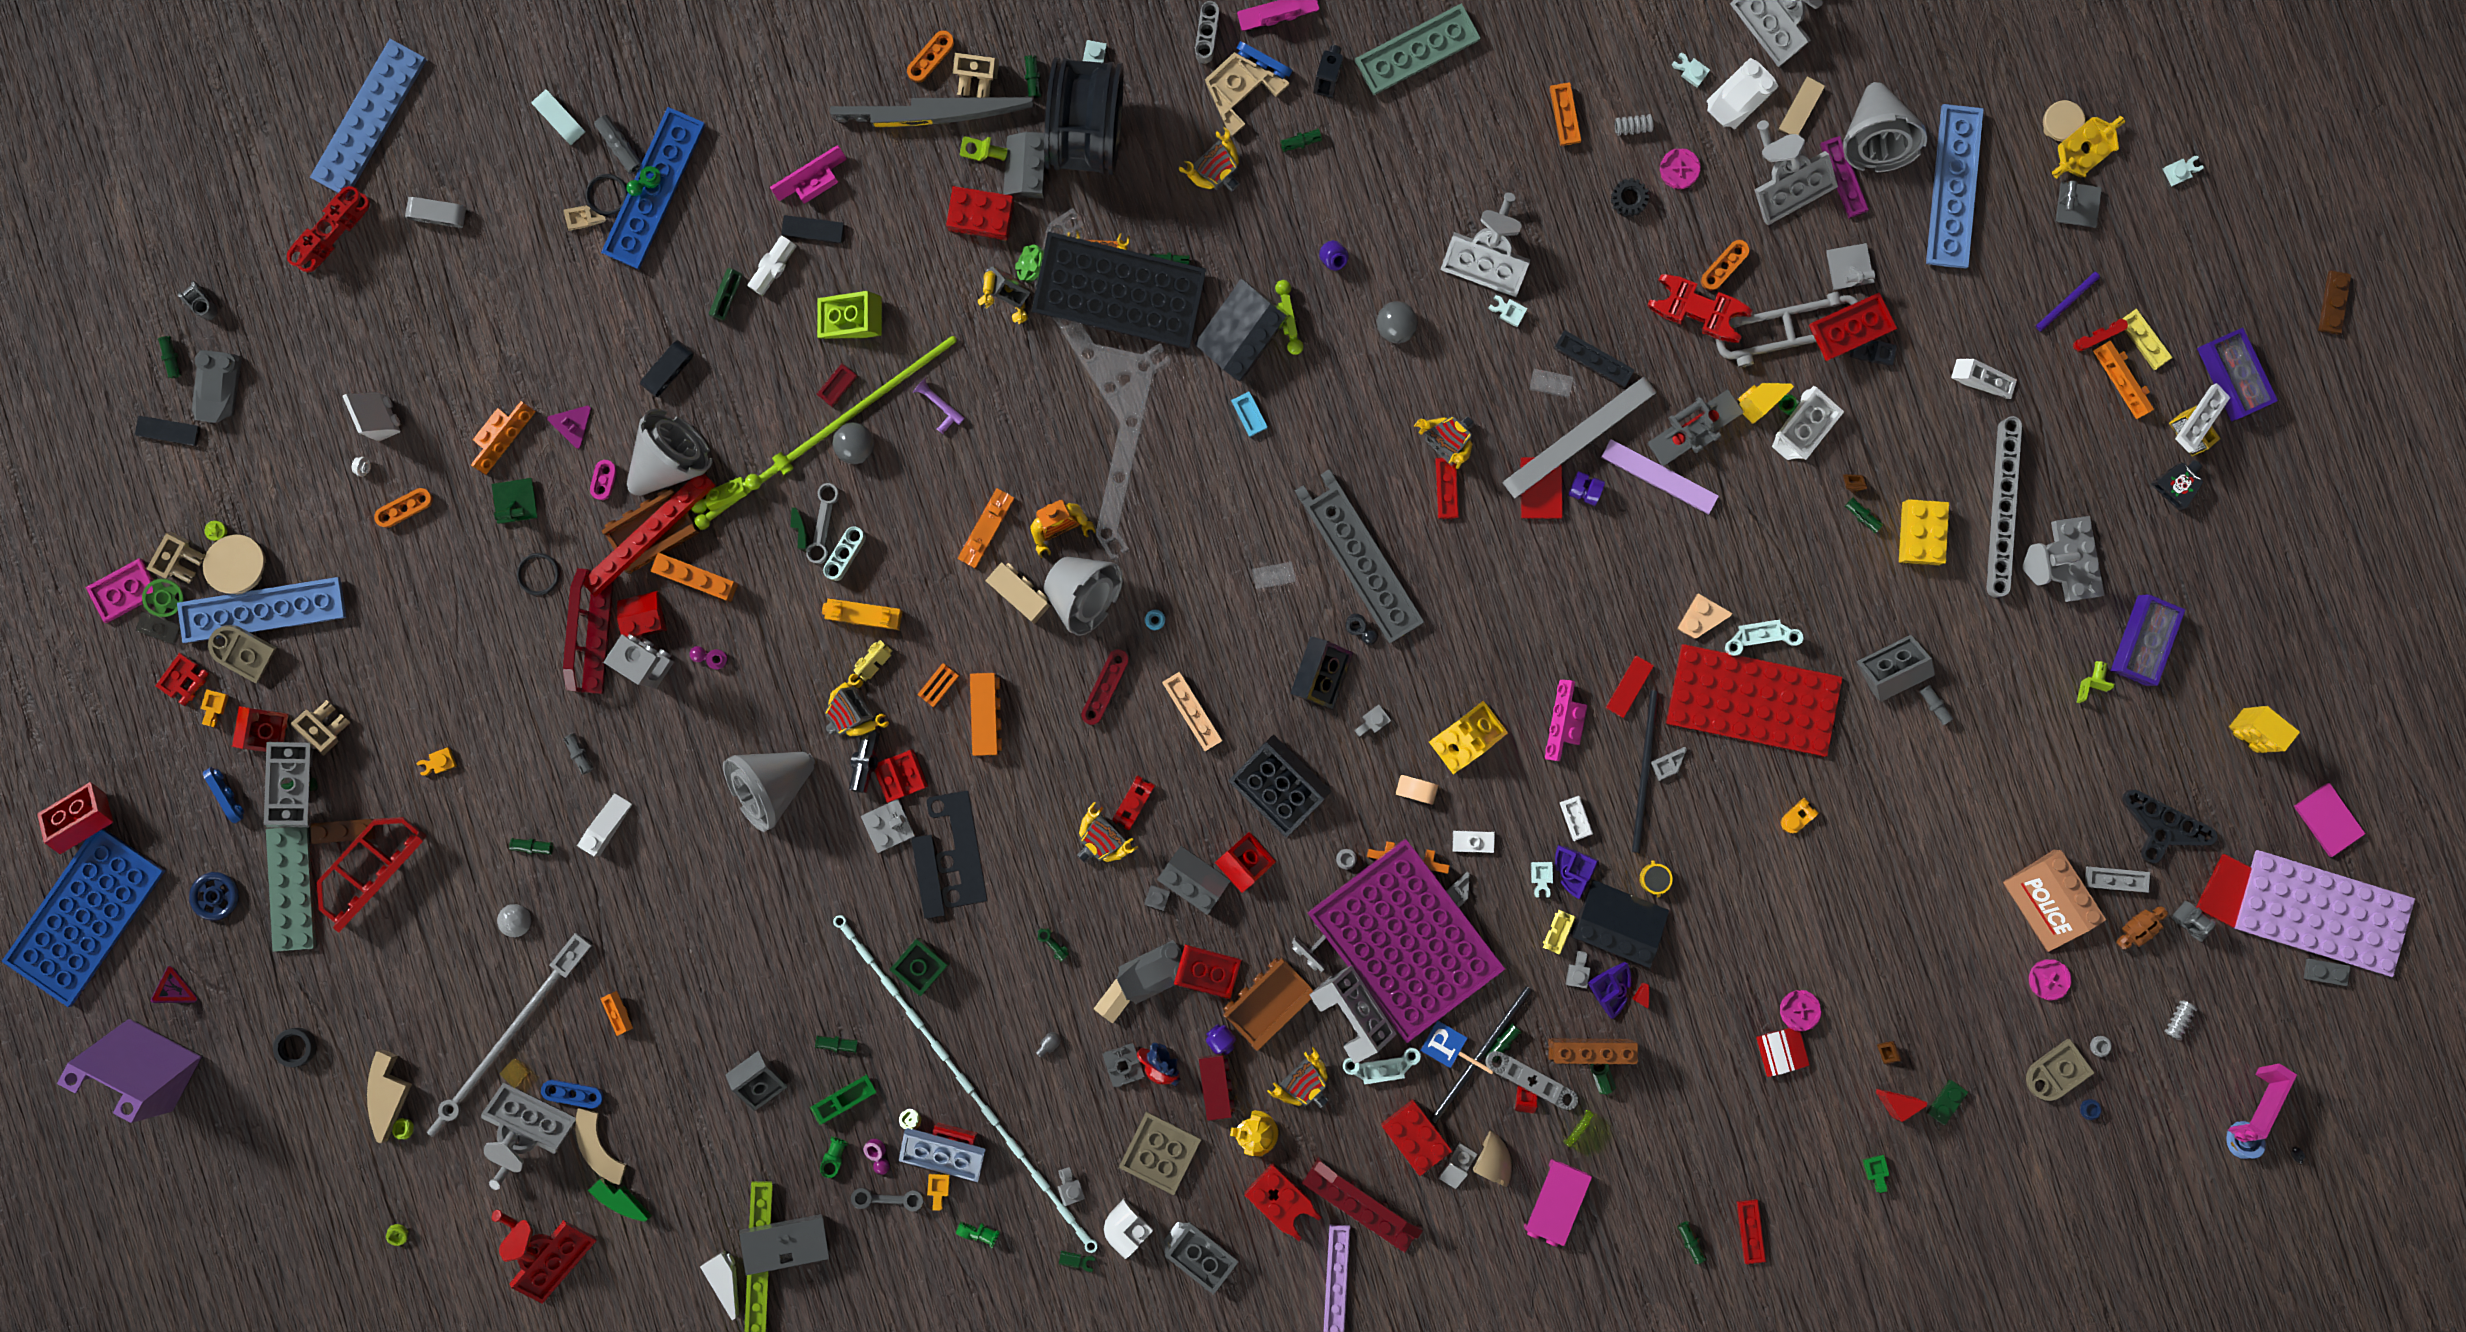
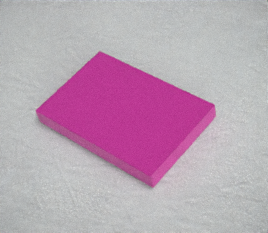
(120, 590)
(2329, 820)

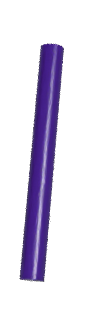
(2067, 301)

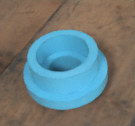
(1157, 613)

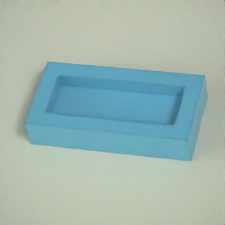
(1249, 414)

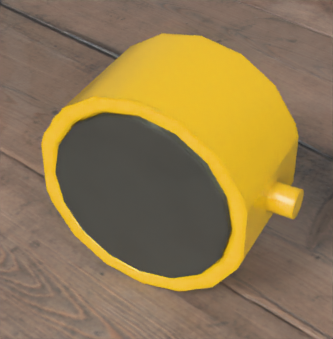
(1656, 878)

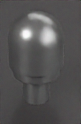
(1048, 1044)

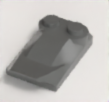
(215, 385)
(1150, 972)
(1199, 1256)

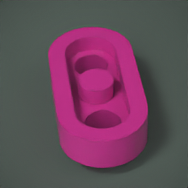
(603, 480)

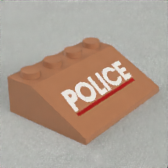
(2054, 900)

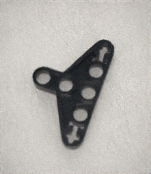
(2174, 831)

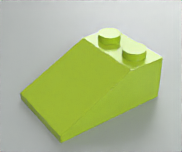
(850, 316)

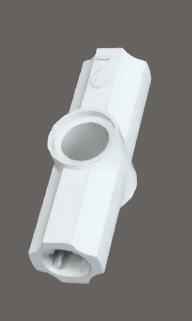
(772, 265)

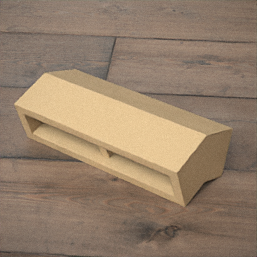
(1112, 1003)

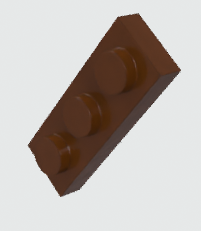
(2334, 302)
(340, 831)

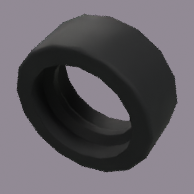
(278, 1047)

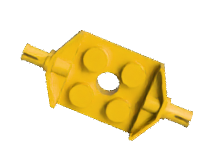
(2101, 140)

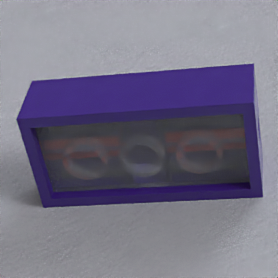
(2238, 372)
(2147, 640)

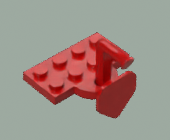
(548, 1262)

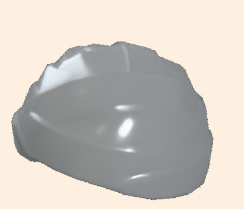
(514, 920)

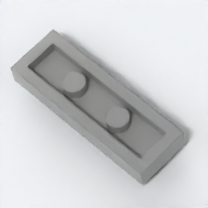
(2117, 879)

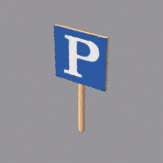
(1446, 1044)

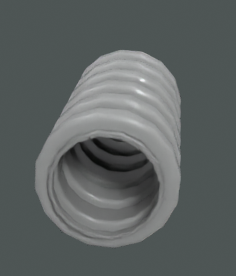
(1634, 124)
(2180, 1020)

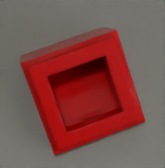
(1642, 995)
(1525, 1101)

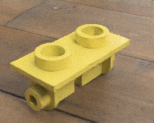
(866, 665)
(1560, 930)

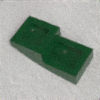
(798, 523)

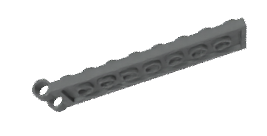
(1361, 560)

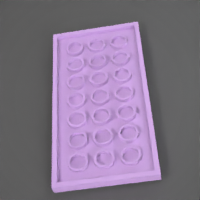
(2324, 913)

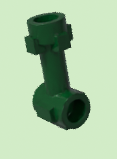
(1044, 935)

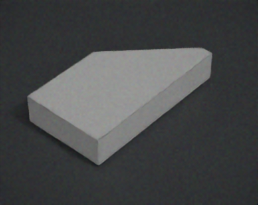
(1668, 764)
(1460, 890)

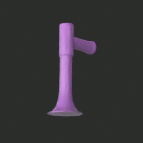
(952, 414)

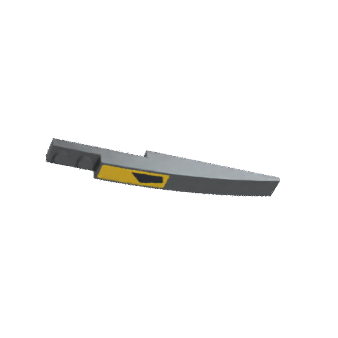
(930, 111)

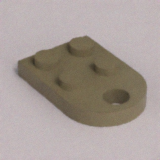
(242, 652)
(2059, 1070)

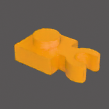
(439, 761)

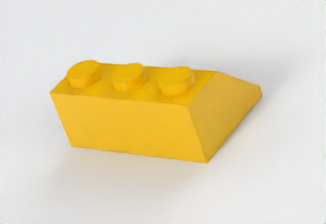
(1761, 399)

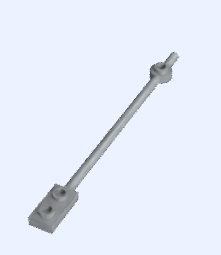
(563, 965)

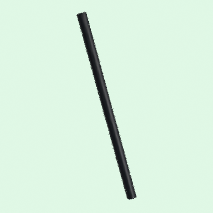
(1645, 771)
(1481, 1054)

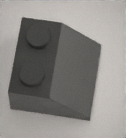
(755, 1081)

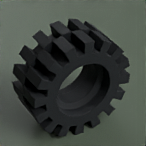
(1638, 188)

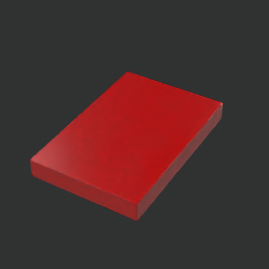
(1544, 497)
(2225, 890)
(1207, 971)

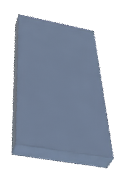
(942, 1154)

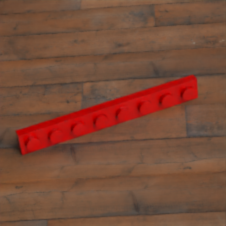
(647, 534)

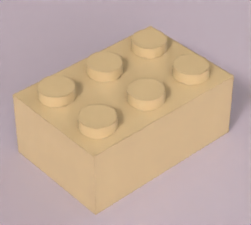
(1018, 592)

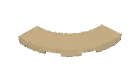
(592, 1149)

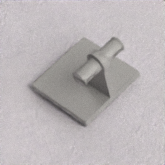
(1850, 266)
(1313, 961)

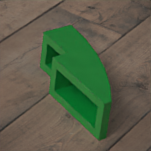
(843, 1099)
(619, 1200)

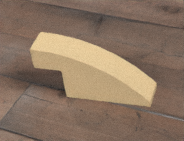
(384, 1095)

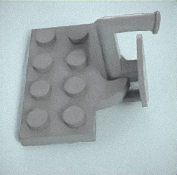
(1776, 24)
(1798, 183)
(1487, 259)
(2067, 560)
(524, 1120)

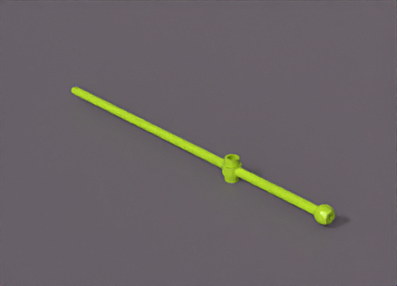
(783, 463)

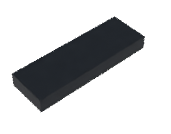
(812, 229)
(167, 430)

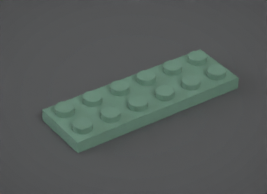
(1417, 49)
(290, 888)

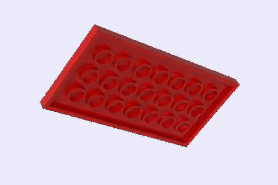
(1754, 700)

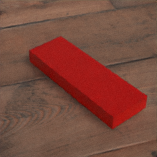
(1446, 489)
(1629, 686)
(1751, 1231)

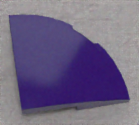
(1575, 869)
(1611, 988)

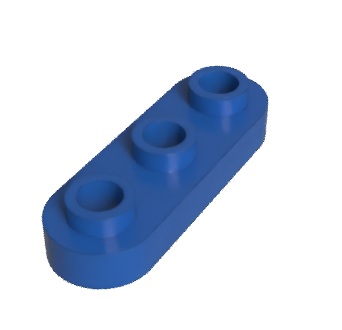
(1264, 60)
(223, 795)
(563, 1094)

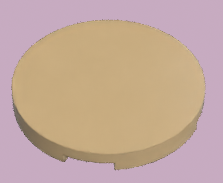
(234, 564)

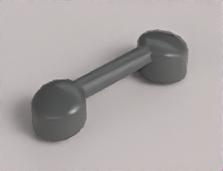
(912, 1200)

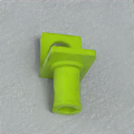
(983, 150)
(2097, 681)

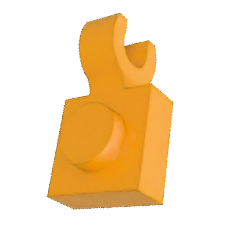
(213, 703)
(938, 1187)

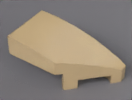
(582, 217)

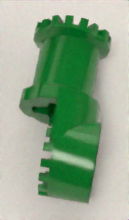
(833, 1156)
(982, 1233)

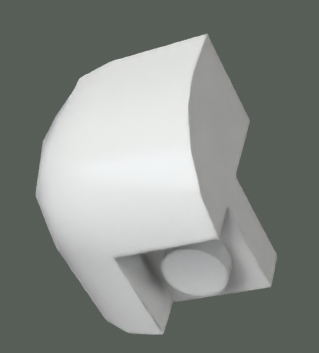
(1125, 1229)

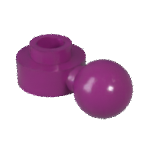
(698, 654)
(874, 1150)

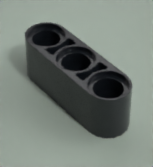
(666, 368)

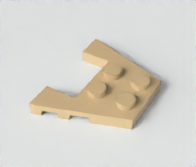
(1233, 82)

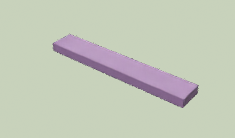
(1659, 476)
(1336, 1278)

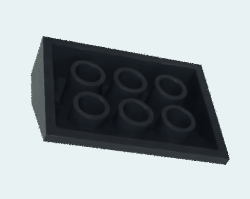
(1241, 330)
(1279, 786)
(1620, 923)

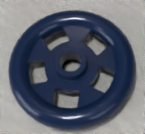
(200, 886)

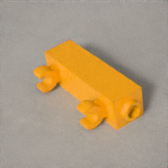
(862, 614)

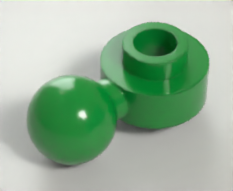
(635, 187)

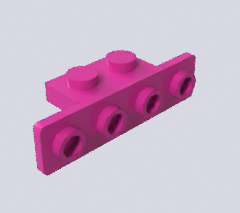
(1274, 12)
(812, 178)
(1566, 721)

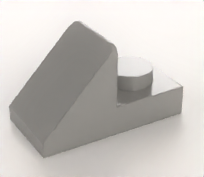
(1457, 1166)

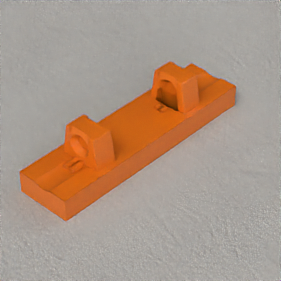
(2123, 379)
(986, 528)
(1429, 858)

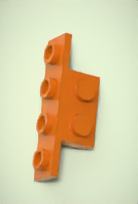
(499, 434)

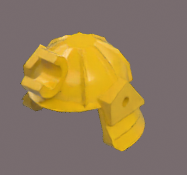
(1256, 1134)

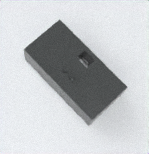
(783, 1244)

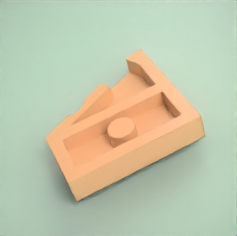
(1702, 617)

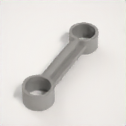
(822, 523)

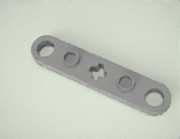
(1519, 1073)

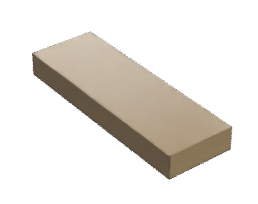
(1801, 107)

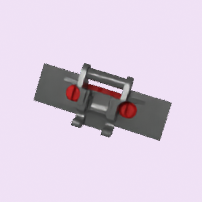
(1697, 431)

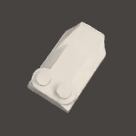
(1741, 94)
(1807, 425)

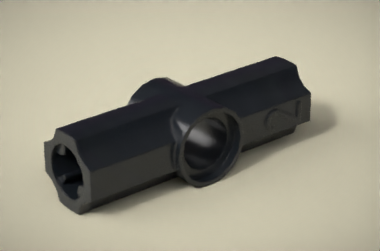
(864, 762)

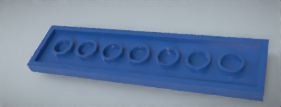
(643, 214)

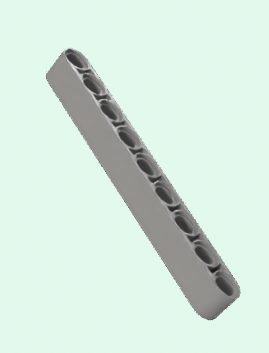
(1579, 437)
(2008, 498)

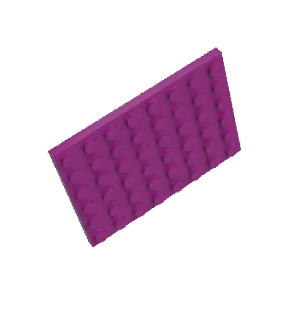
(1406, 940)

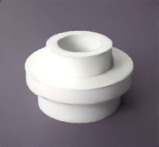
(361, 466)

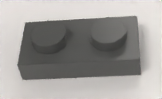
(2326, 972)

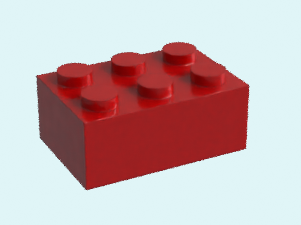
(980, 213)
(75, 818)
(1416, 1137)

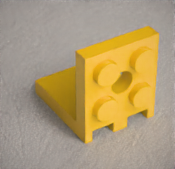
(1469, 737)

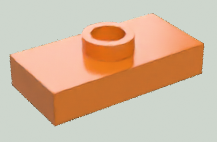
(617, 1013)

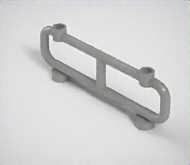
(1745, 356)

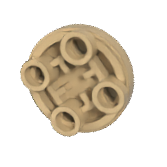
(2062, 120)

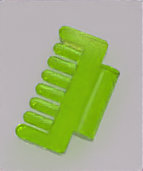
(1579, 1129)

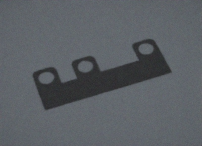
(966, 850)

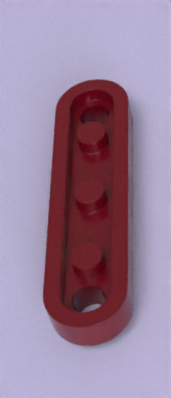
(1105, 687)

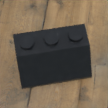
(1321, 672)

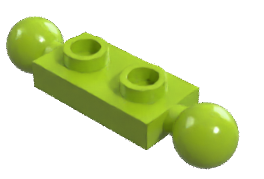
(1283, 289)
(727, 493)

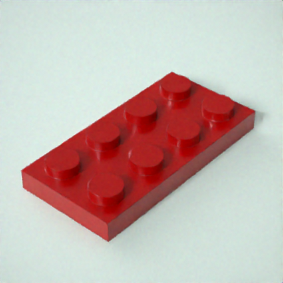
(1852, 326)

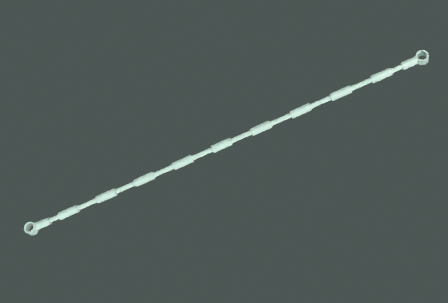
(965, 1083)

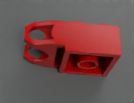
(1286, 1206)

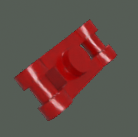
(2100, 335)
(1133, 802)

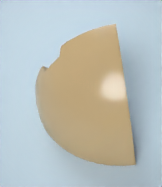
(1494, 1160)

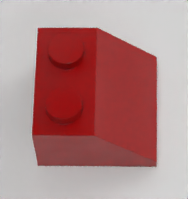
(640, 615)
(258, 727)
(1245, 862)

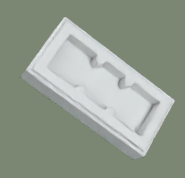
(1576, 818)
(1473, 841)

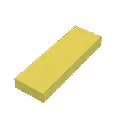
(2146, 340)

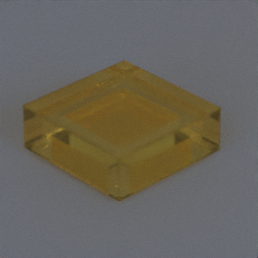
(514, 1073)

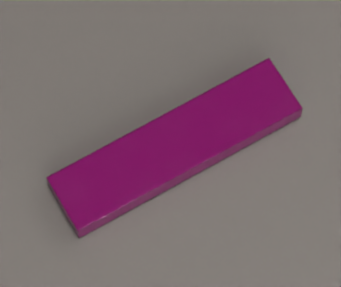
(1846, 179)

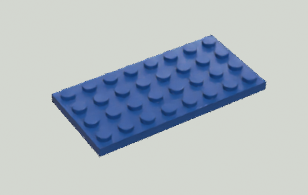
(83, 916)

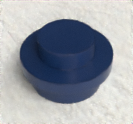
(2090, 1109)

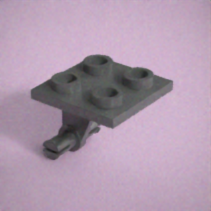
(2078, 204)

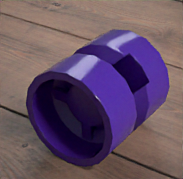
(1593, 491)

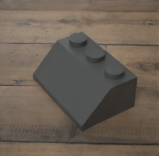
(1025, 165)
(1896, 668)
(1193, 880)

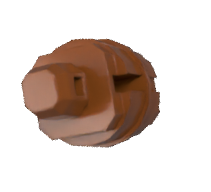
(2142, 927)

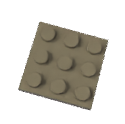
(1160, 1153)

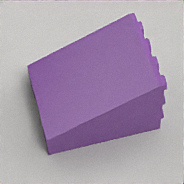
(139, 1065)

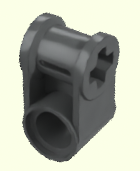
(196, 299)

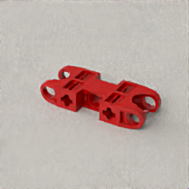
(318, 240)
(1699, 308)

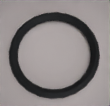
(608, 213)
(521, 566)

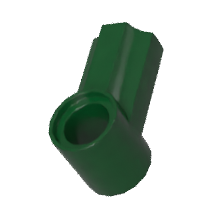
(1603, 1078)

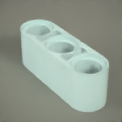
(558, 117)
(844, 543)

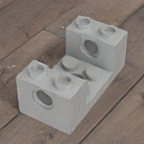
(639, 661)
(289, 806)
(1351, 994)

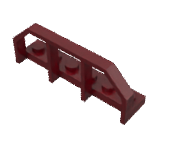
(596, 639)
(1361, 1206)

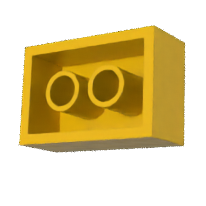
(1923, 532)
(2263, 730)

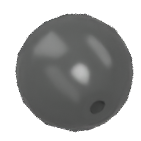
(1397, 322)
(853, 443)

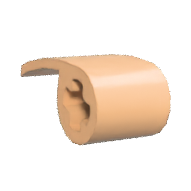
(1417, 789)

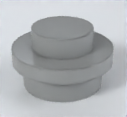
(1346, 859)
(2100, 1046)

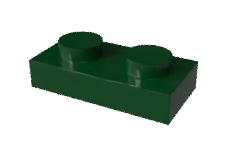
(1947, 1102)

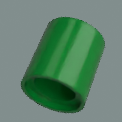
(1785, 401)

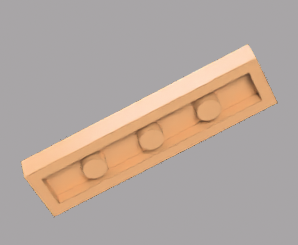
(1192, 711)

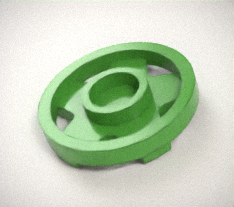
(1029, 263)
(162, 597)

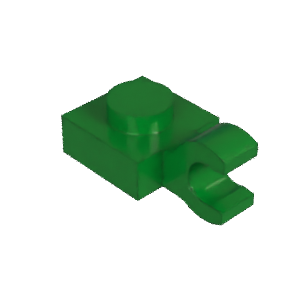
(1876, 1169)

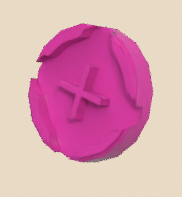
(1680, 168)
(2049, 979)
(1800, 1010)

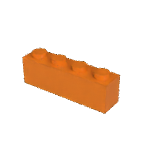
(694, 577)
(984, 714)

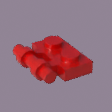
(177, 675)

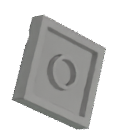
(888, 826)

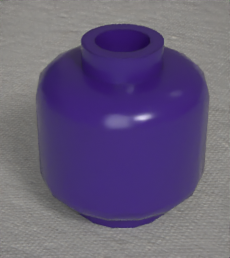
(1333, 255)
(1220, 1039)

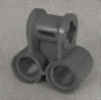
(2194, 921)

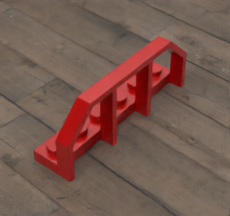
(383, 873)

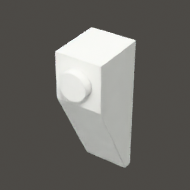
(1983, 377)
(604, 825)
(722, 1277)

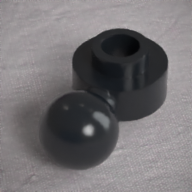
(1368, 636)

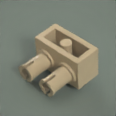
(971, 65)
(167, 557)
(312, 729)

